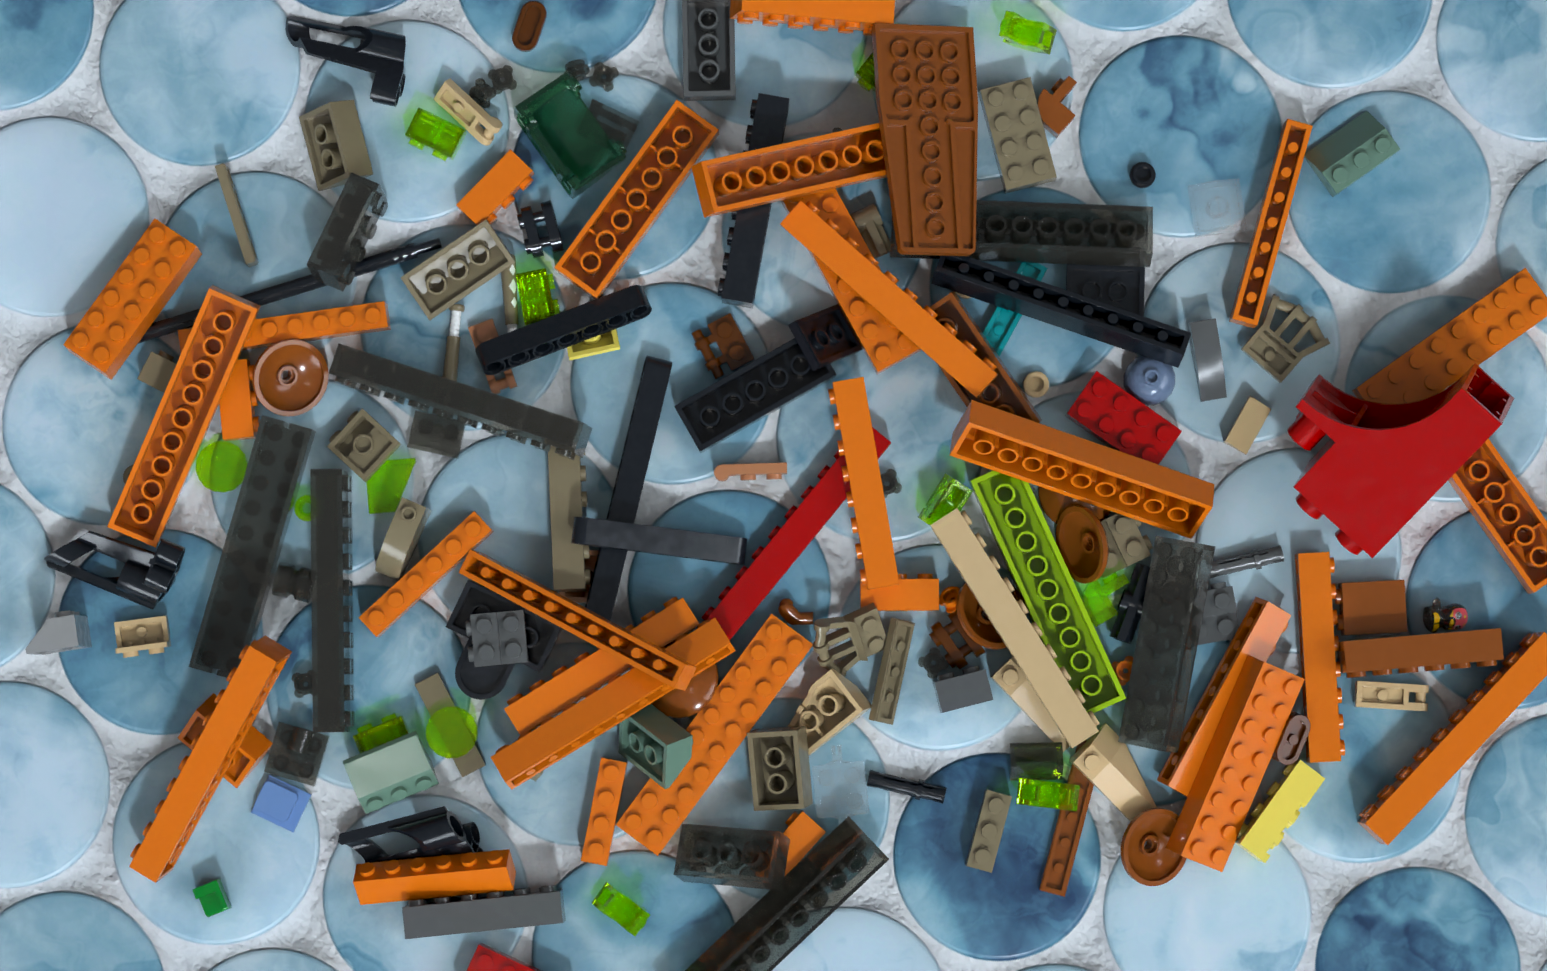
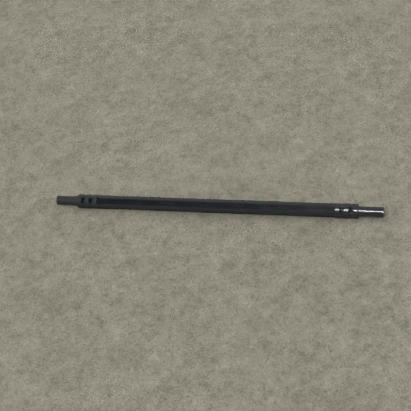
(298, 286)

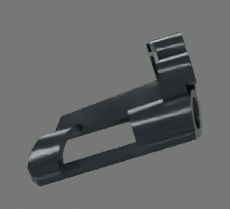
(377, 53)
(144, 577)
(435, 830)

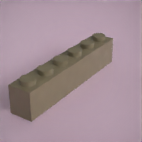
(565, 504)

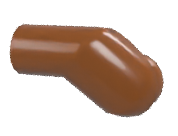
(792, 615)

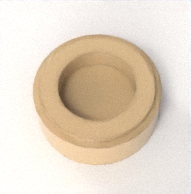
(1035, 384)

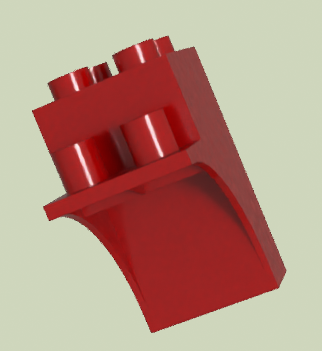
(1388, 456)

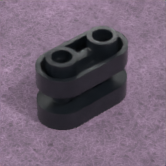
(528, 220)

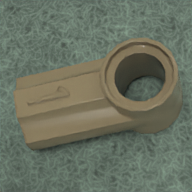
(870, 227)

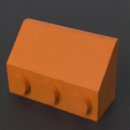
(247, 757)

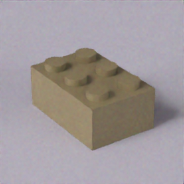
(780, 768)

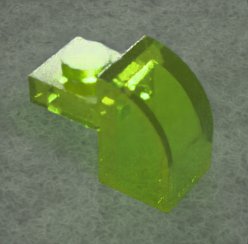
(1027, 34)
(1096, 598)
(1047, 794)
(621, 908)

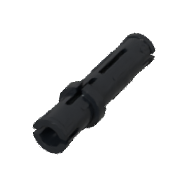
(905, 786)

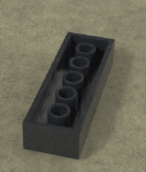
(750, 394)

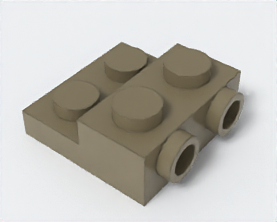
(363, 444)
(1124, 543)

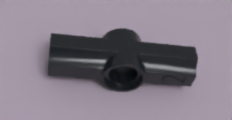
(1131, 605)

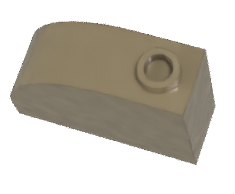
(401, 539)

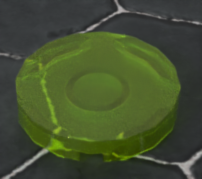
(221, 466)
(451, 732)

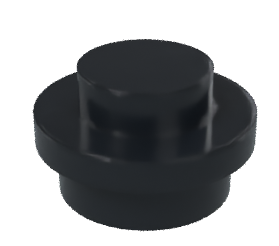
(1142, 175)

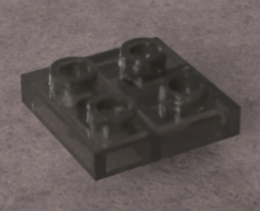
(297, 753)

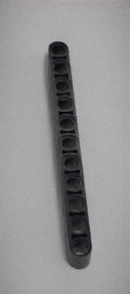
(629, 480)

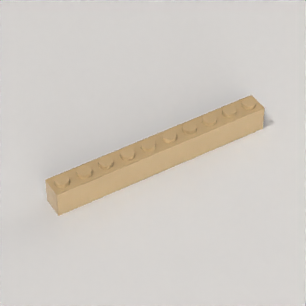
(1014, 628)

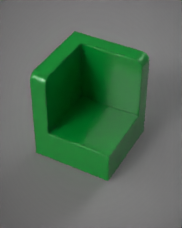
(212, 897)

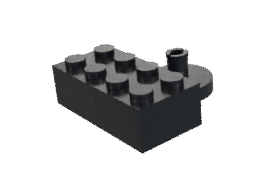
(488, 681)

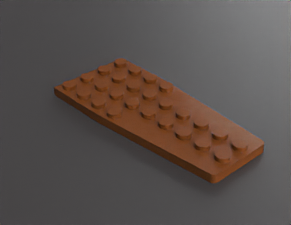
(929, 134)

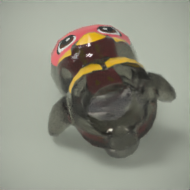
(1447, 617)

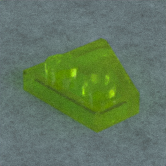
(388, 485)

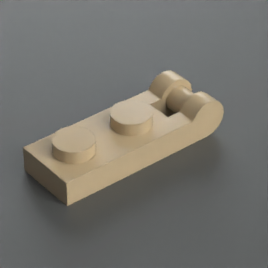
(467, 112)
(1390, 696)

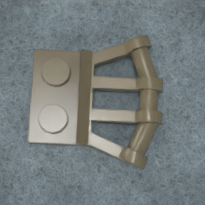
(1272, 351)
(865, 636)

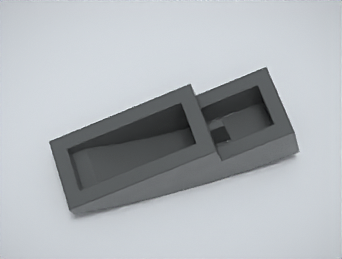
(1207, 359)

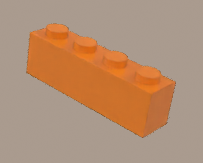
(604, 811)

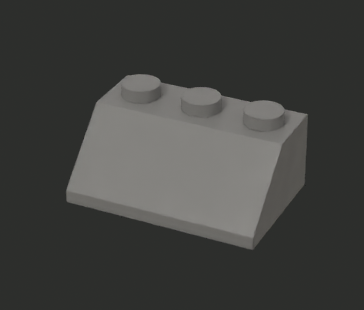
(60, 634)

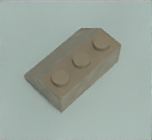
(335, 144)

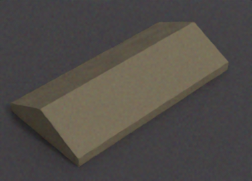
(458, 269)

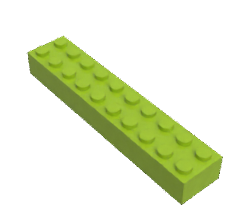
(1047, 586)

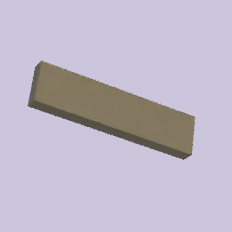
(236, 215)
(891, 671)
(437, 697)

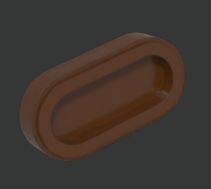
(529, 26)

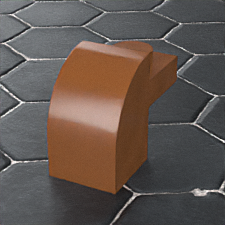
(1053, 113)

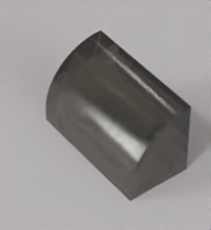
(1036, 761)

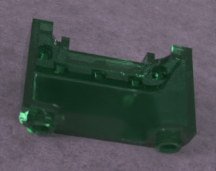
(568, 135)

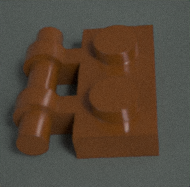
(730, 342)

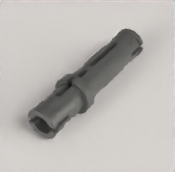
(1255, 559)

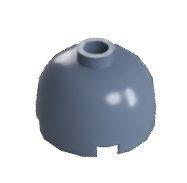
(1149, 380)

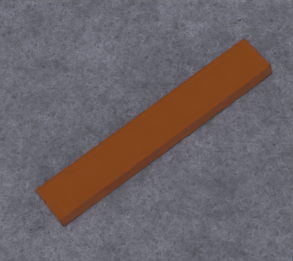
(1066, 837)

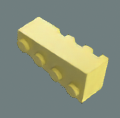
(1279, 810)

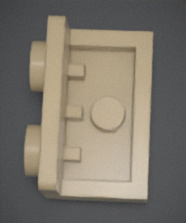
(142, 635)

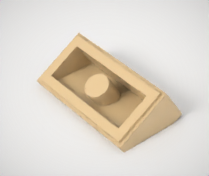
(1247, 425)

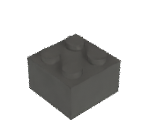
(962, 690)

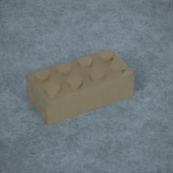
(1017, 135)

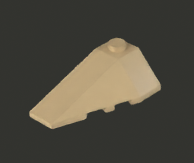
(1017, 687)
(829, 708)
(1113, 772)

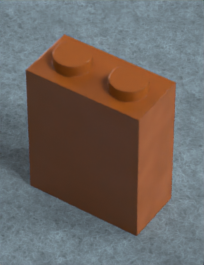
(1371, 607)

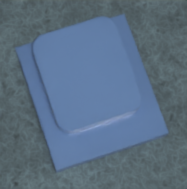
(281, 803)

